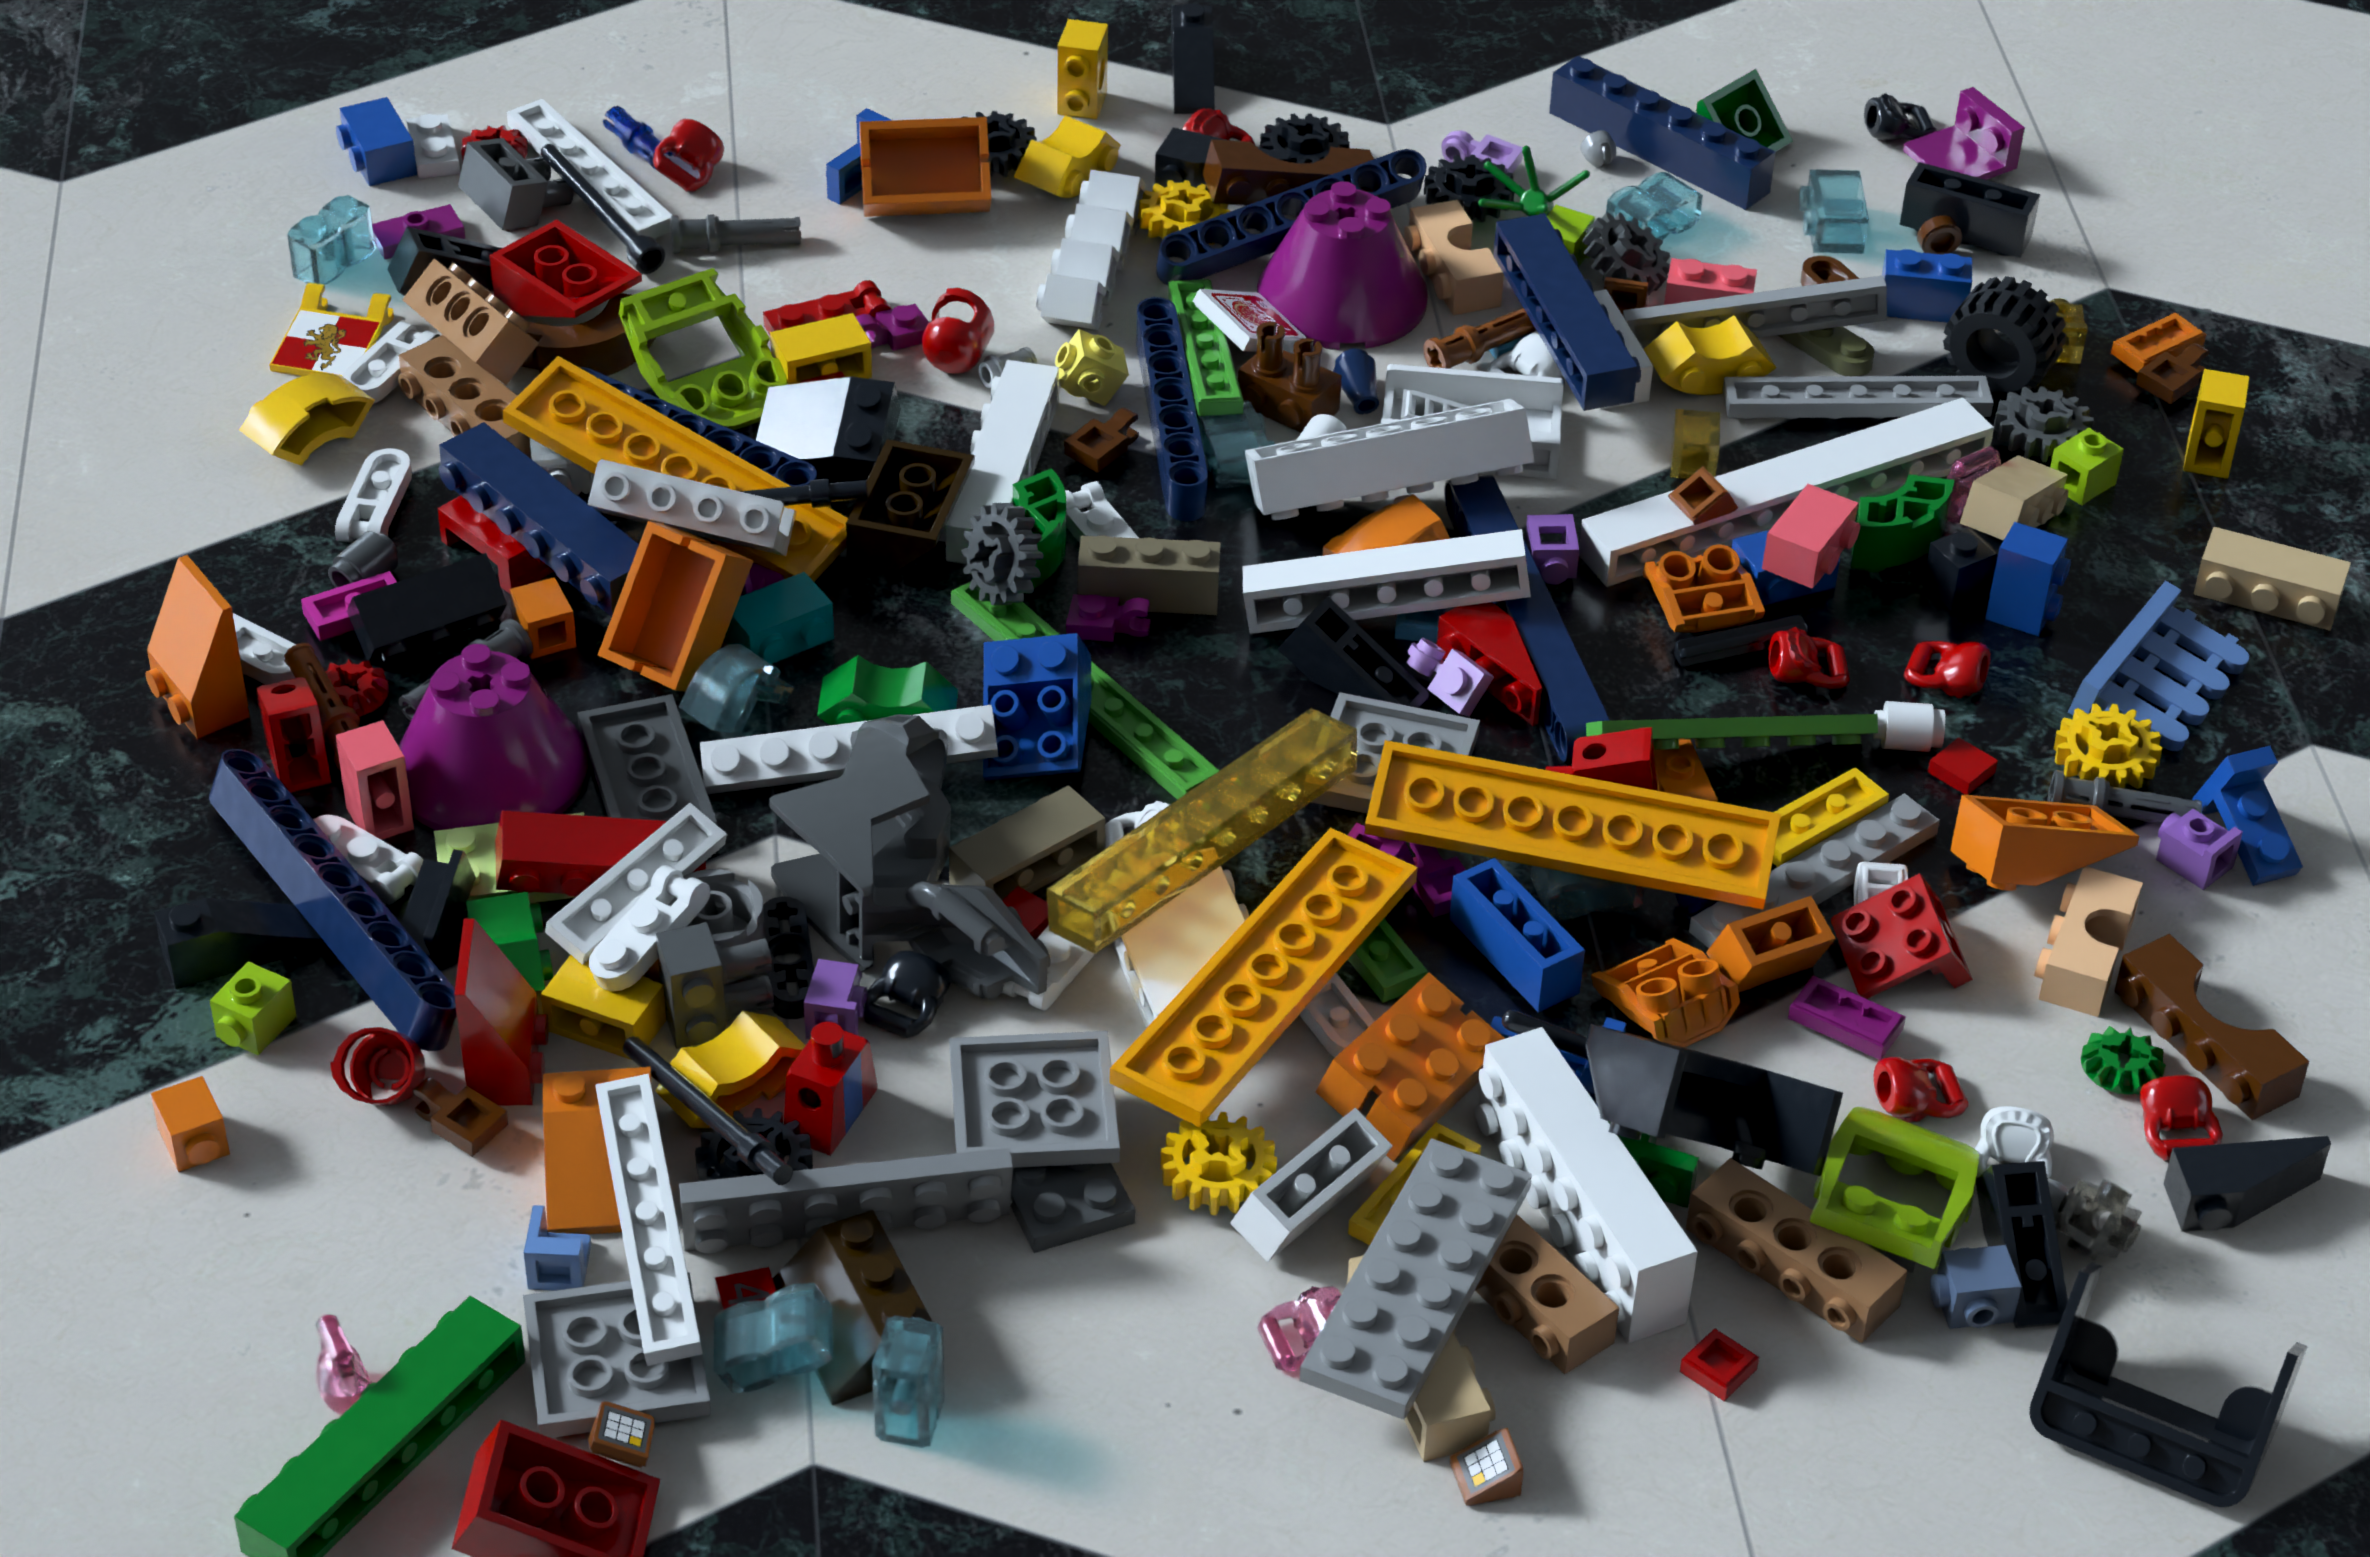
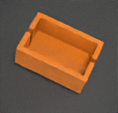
(925, 166)
(674, 605)
(1415, 1059)

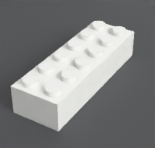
(1390, 457)
(1586, 1183)

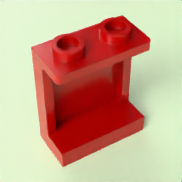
(515, 565)

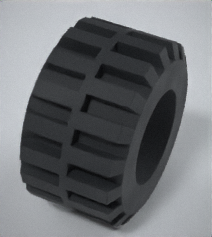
(2021, 316)

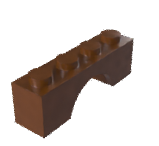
(1244, 174)
(2248, 1066)

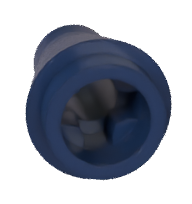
(1358, 379)

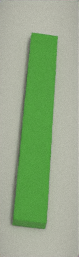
(1112, 708)

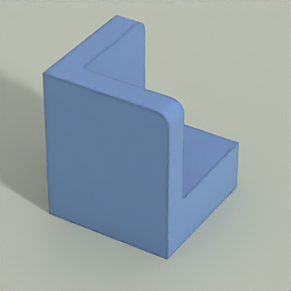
(554, 1259)

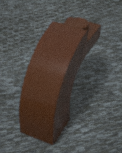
(594, 344)

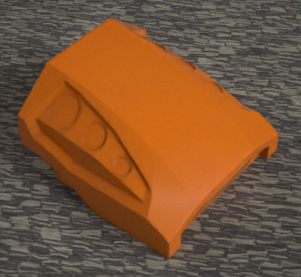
(1395, 524)
(1704, 590)
(1671, 993)

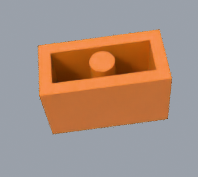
(1772, 944)

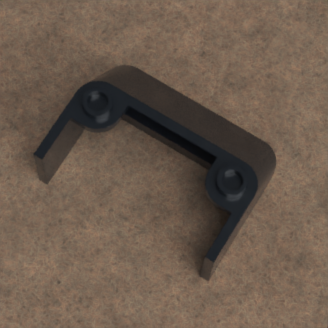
(1710, 1101)
(2143, 1431)

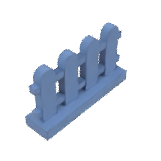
(2160, 652)

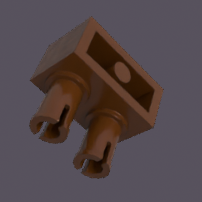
(1286, 384)

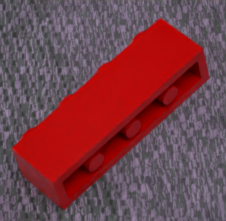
(563, 850)

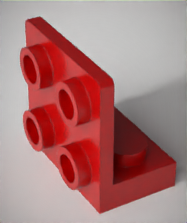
(1899, 938)

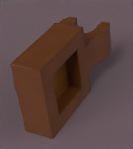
(2173, 376)
(1102, 443)
(461, 1119)

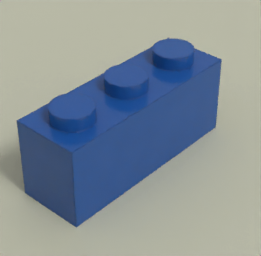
(1516, 934)

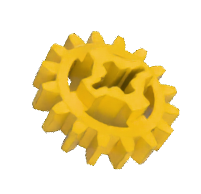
(1176, 208)
(2108, 746)
(1217, 1162)

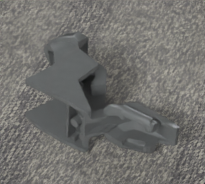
(880, 845)

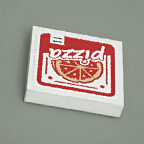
(1241, 313)

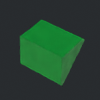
(1747, 110)

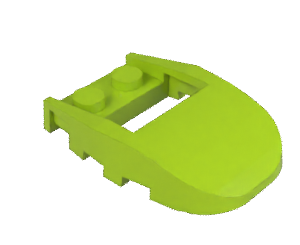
(725, 393)
(1879, 1221)

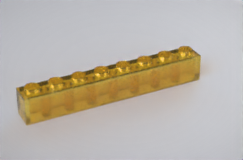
(1201, 830)

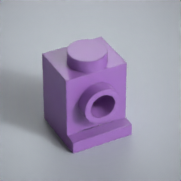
(1553, 559)
(2197, 847)
(835, 996)

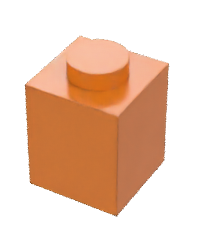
(544, 616)
(190, 1123)

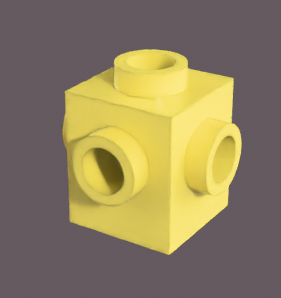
(1091, 367)

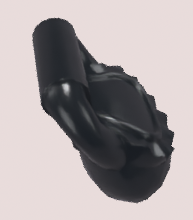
(1888, 121)
(913, 982)

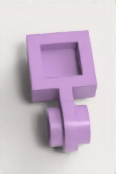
(1500, 151)
(1458, 678)

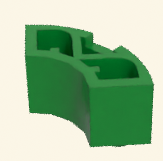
(1045, 501)
(1901, 523)
(871, 692)
(513, 928)

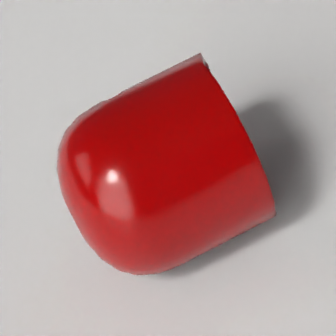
(957, 344)
(390, 1054)

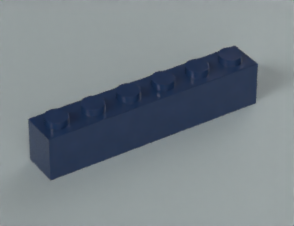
(1663, 132)
(1566, 312)
(539, 513)

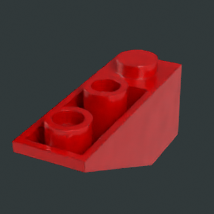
(1495, 644)

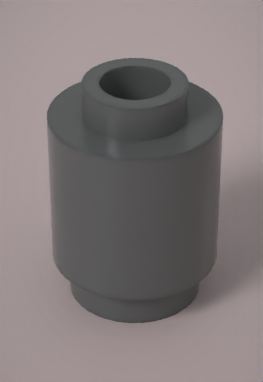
(364, 558)

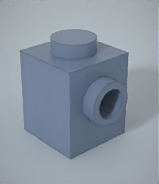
(1976, 1287)

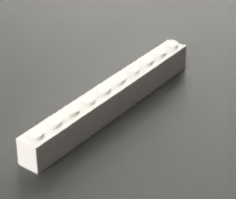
(1851, 466)

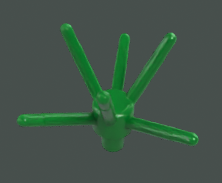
(1533, 200)

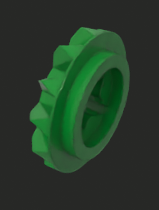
(2102, 1066)

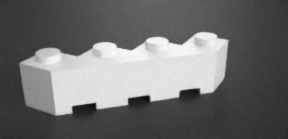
(1091, 251)

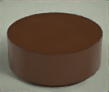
(1939, 235)

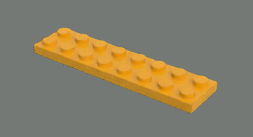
(596, 421)
(1573, 824)
(1262, 977)

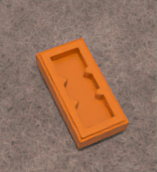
(2146, 344)
(1682, 772)

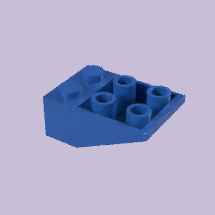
(1038, 704)

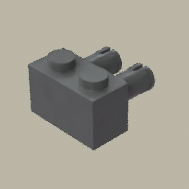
(508, 185)
(696, 982)

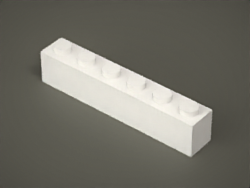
(1006, 446)
(1388, 580)

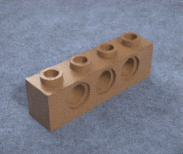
(472, 319)
(457, 390)
(1810, 1264)
(1547, 1299)

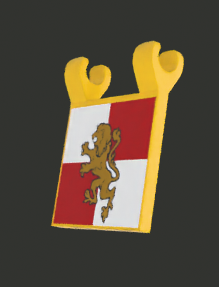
(329, 340)

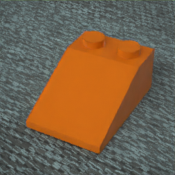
(197, 654)
(2033, 840)
(575, 1152)

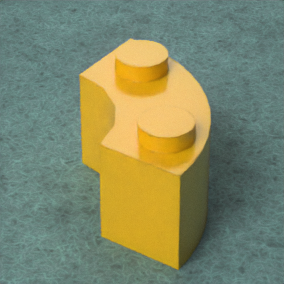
(1067, 157)
(1701, 357)
(306, 415)
(737, 1065)

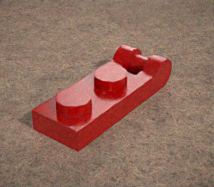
(862, 300)

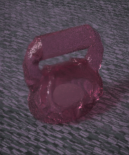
(1984, 458)
(1308, 1317)
(339, 1367)

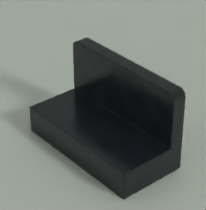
(439, 904)

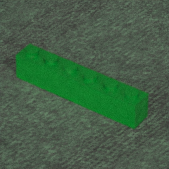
(382, 1435)

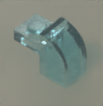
(729, 687)

